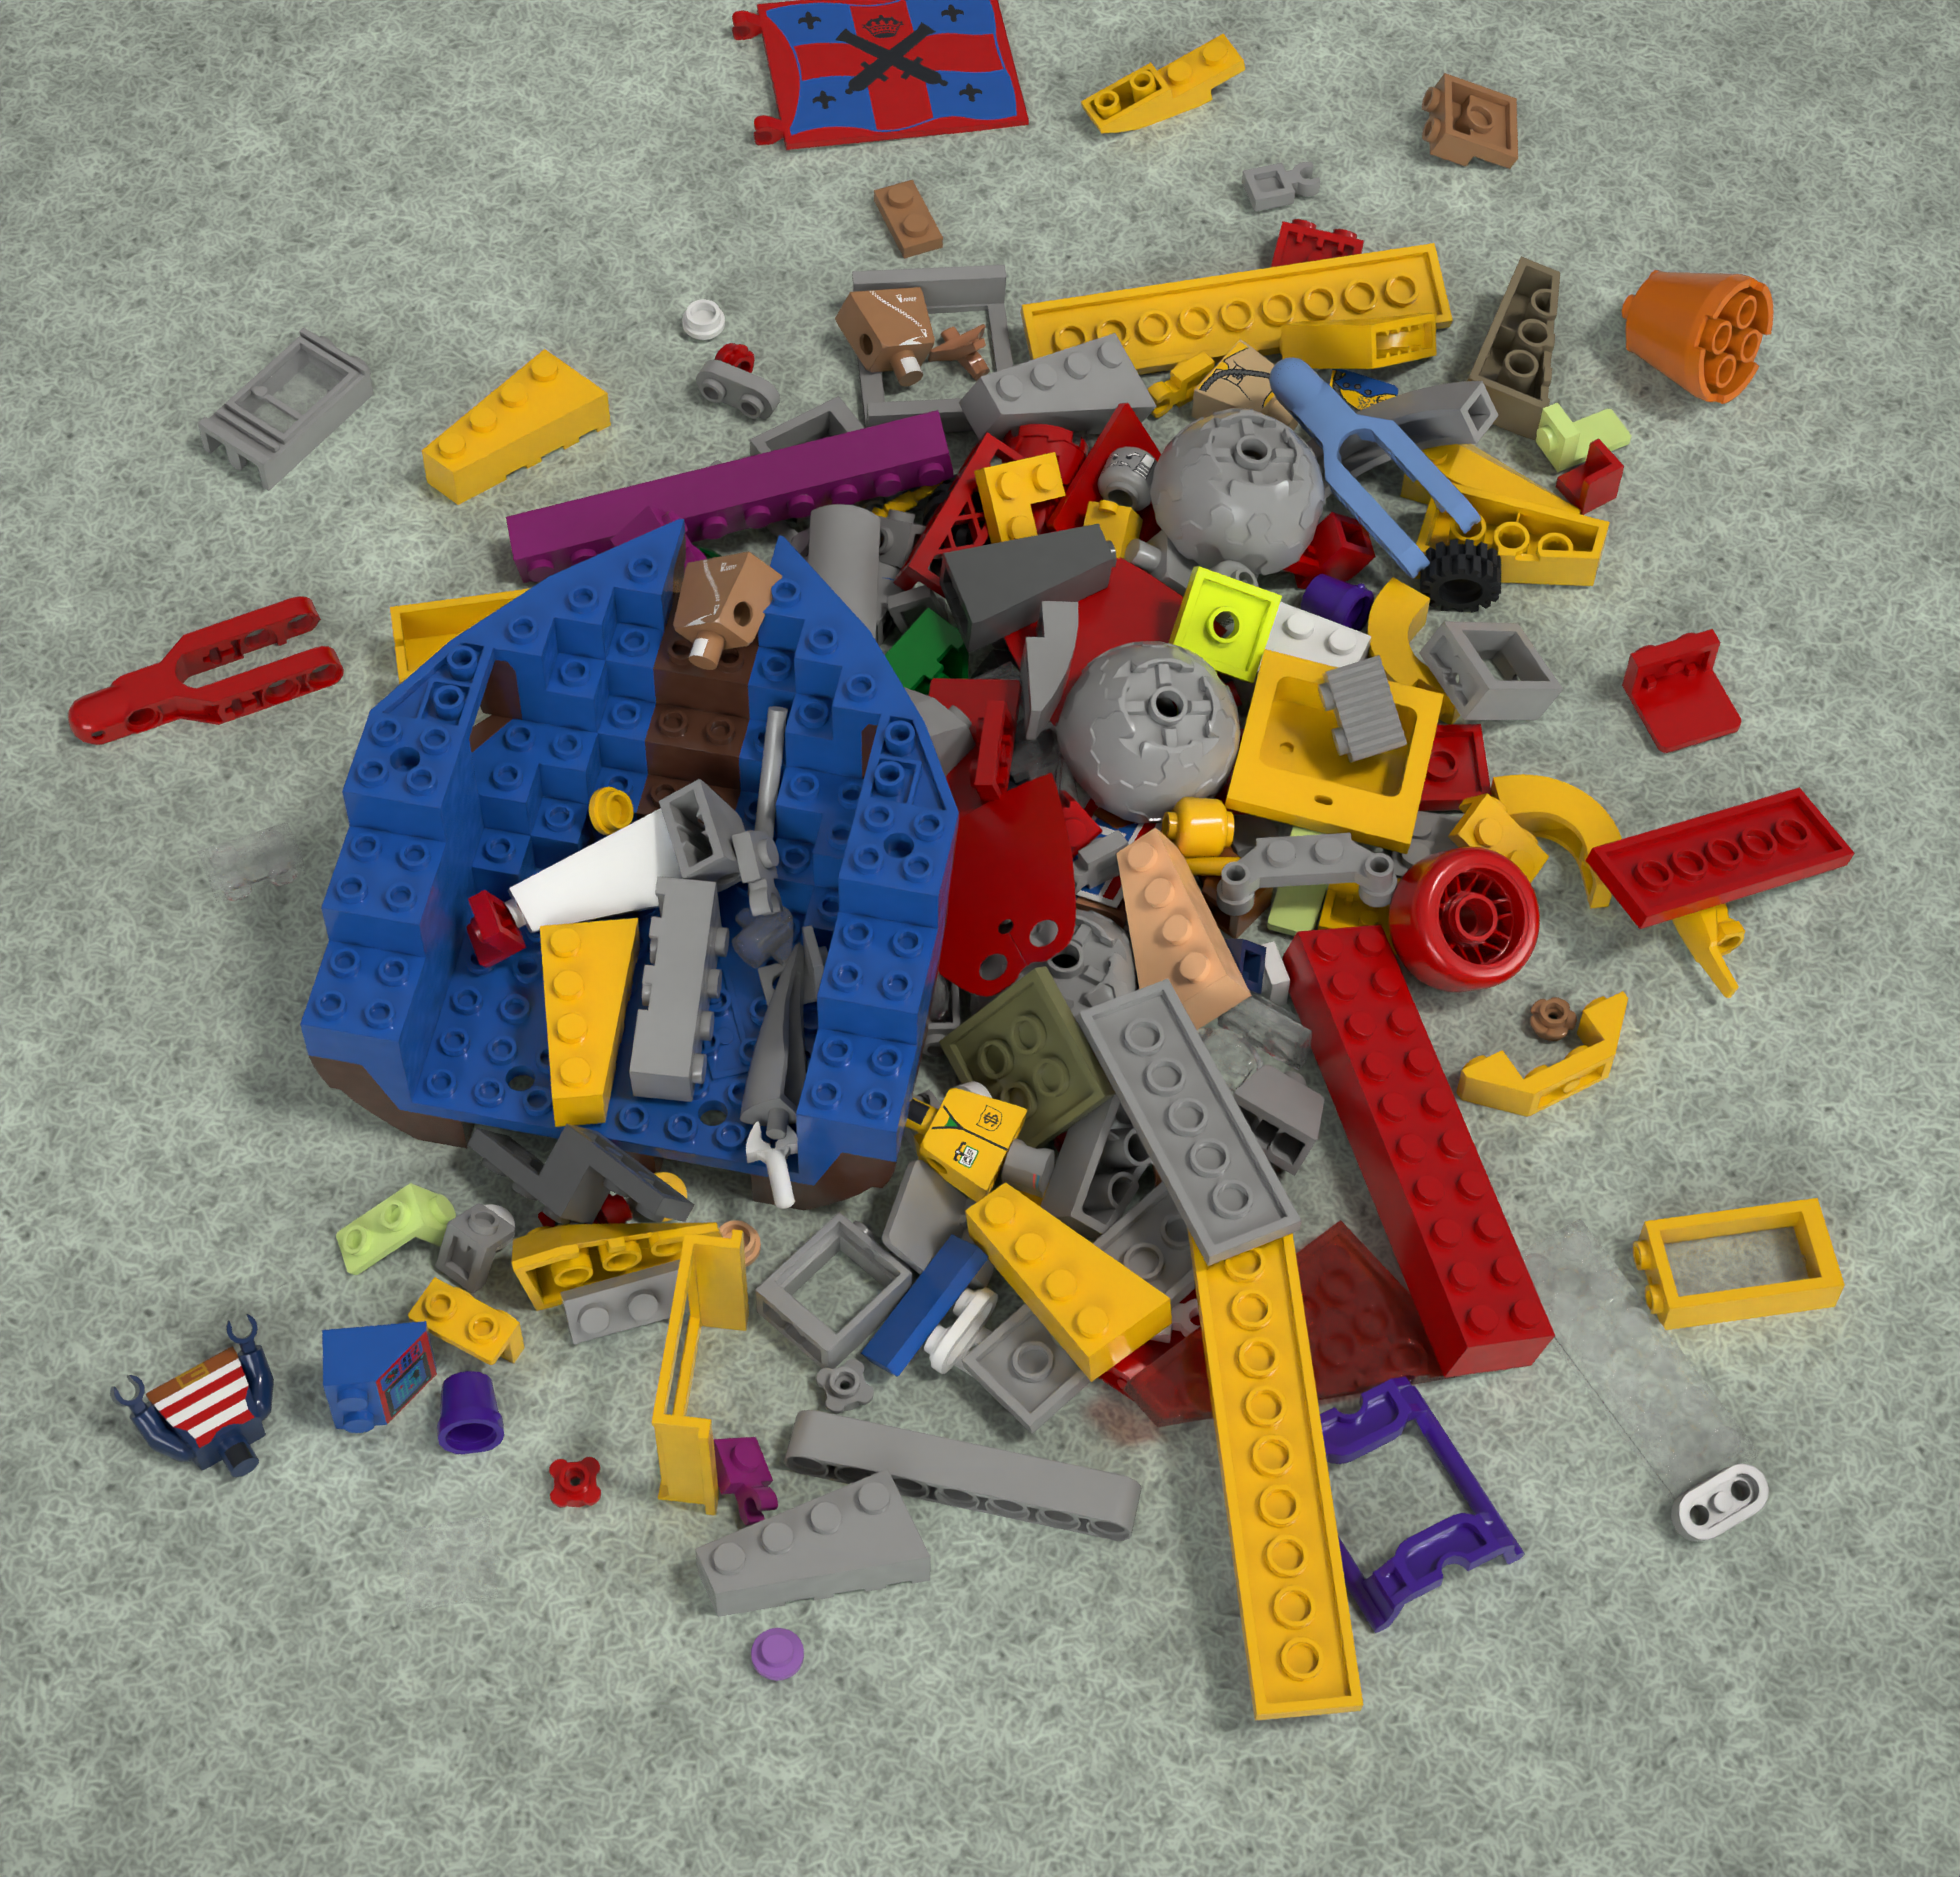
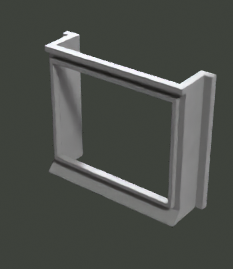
(944, 292)

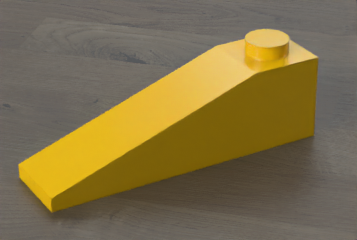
(583, 1254)

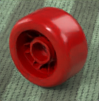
(1464, 919)

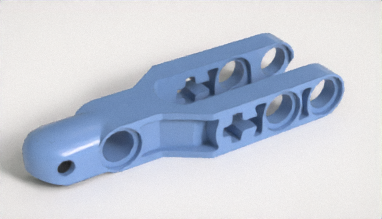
(1330, 423)

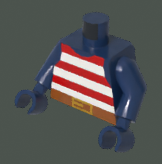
(210, 1409)

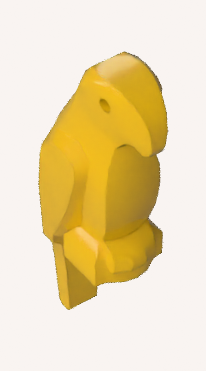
(1709, 937)

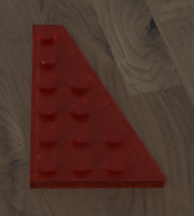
(1357, 1329)

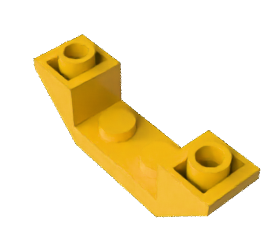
(1498, 1084)

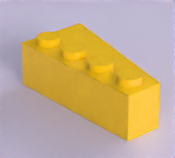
(514, 426)
(1532, 539)
(586, 1001)

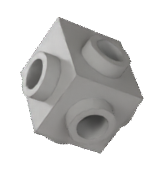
(898, 537)

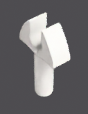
(775, 1161)

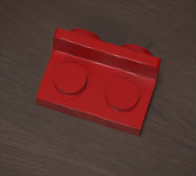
(1304, 243)

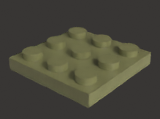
(1031, 1056)

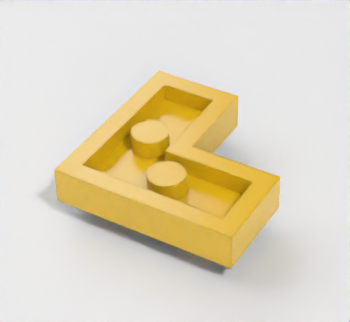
(1011, 488)

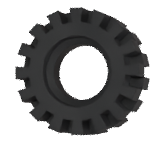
(1461, 576)

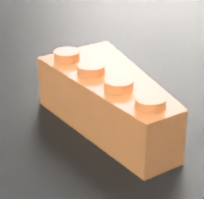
(1176, 931)

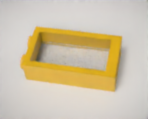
(1738, 1264)

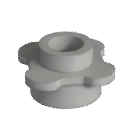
(845, 1400)

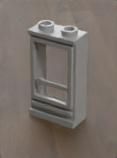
(289, 407)

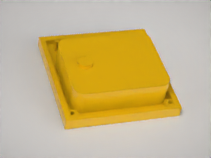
(1295, 775)

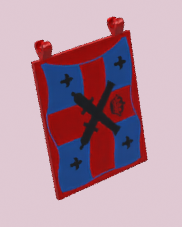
(883, 69)

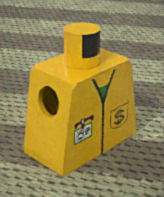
(966, 1138)

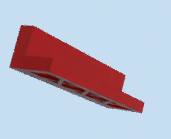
(947, 515)

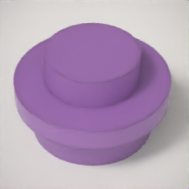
(777, 1654)

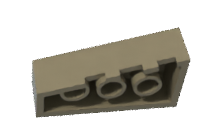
(1519, 349)

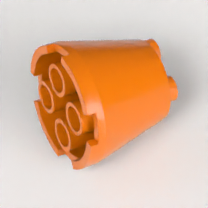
(1700, 329)

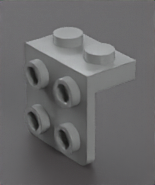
(925, 1217)

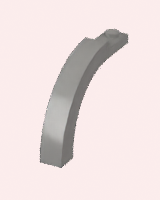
(1428, 417)

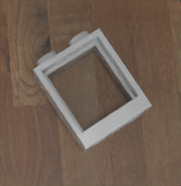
(828, 418)
(1478, 695)
(802, 1327)

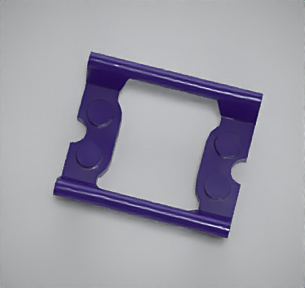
(1420, 1558)

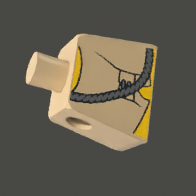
(1240, 382)

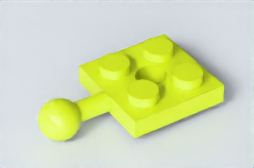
(1253, 619)

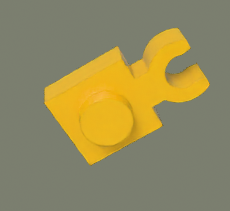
(1182, 383)

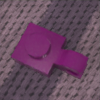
(746, 1475)

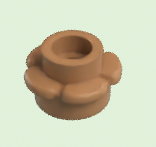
(1549, 1028)

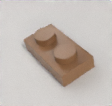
(908, 219)

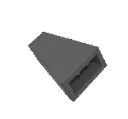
(1003, 583)

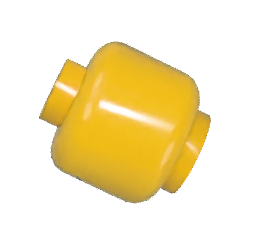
(1199, 827)

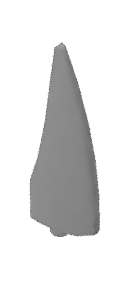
(779, 1055)

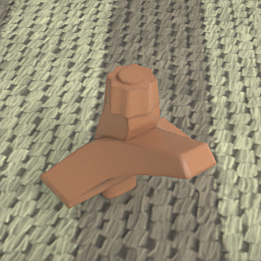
(963, 349)

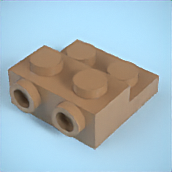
(1470, 123)

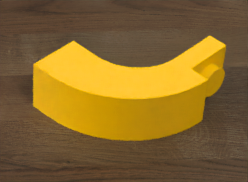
(1393, 622)
(1562, 815)

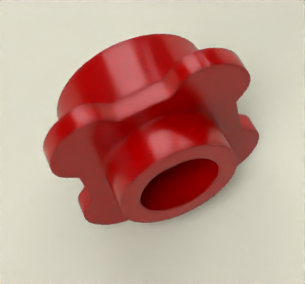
(575, 1496)

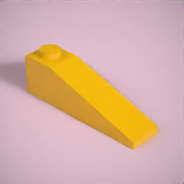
(1477, 469)

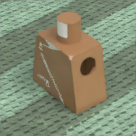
(888, 331)
(723, 604)

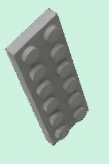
(1189, 1122)
(1023, 1360)

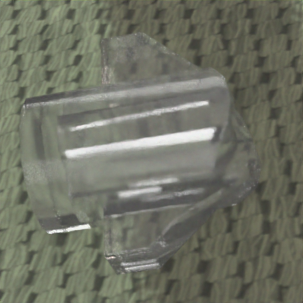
(764, 937)

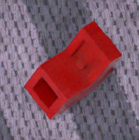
(1337, 550)

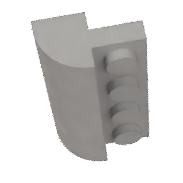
(845, 553)

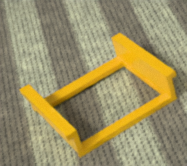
(717, 1291)

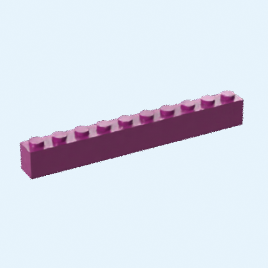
(740, 492)

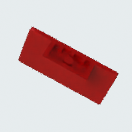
(1121, 431)
(993, 711)

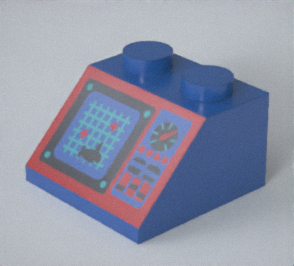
(375, 1372)

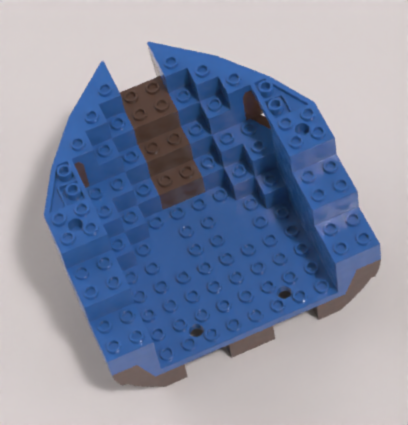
(598, 695)

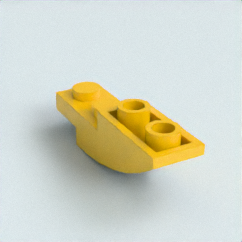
(1159, 94)

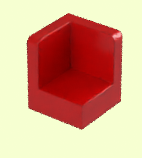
(1594, 481)

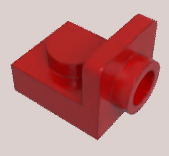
(492, 930)

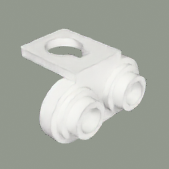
(953, 1343)

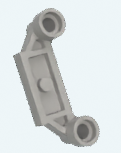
(1305, 862)

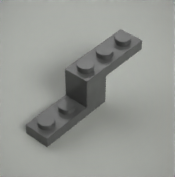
(579, 1176)

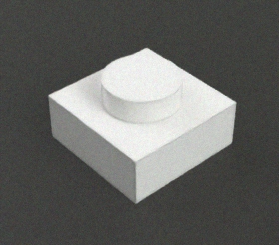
(1275, 977)

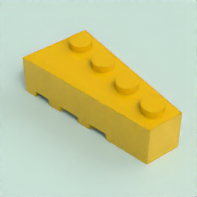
(1071, 1285)

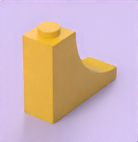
(1360, 342)

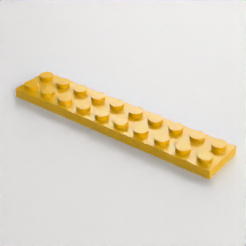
(1212, 313)
(1276, 1484)

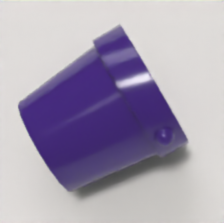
(1338, 601)
(469, 1414)

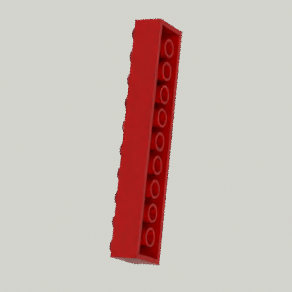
(1415, 1152)

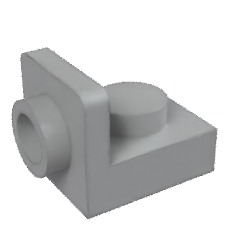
(910, 604)
(471, 1246)

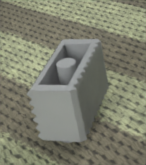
(1362, 709)

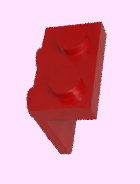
(1680, 692)

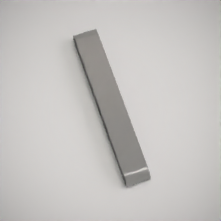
(966, 1474)

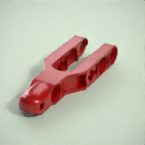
(158, 695)

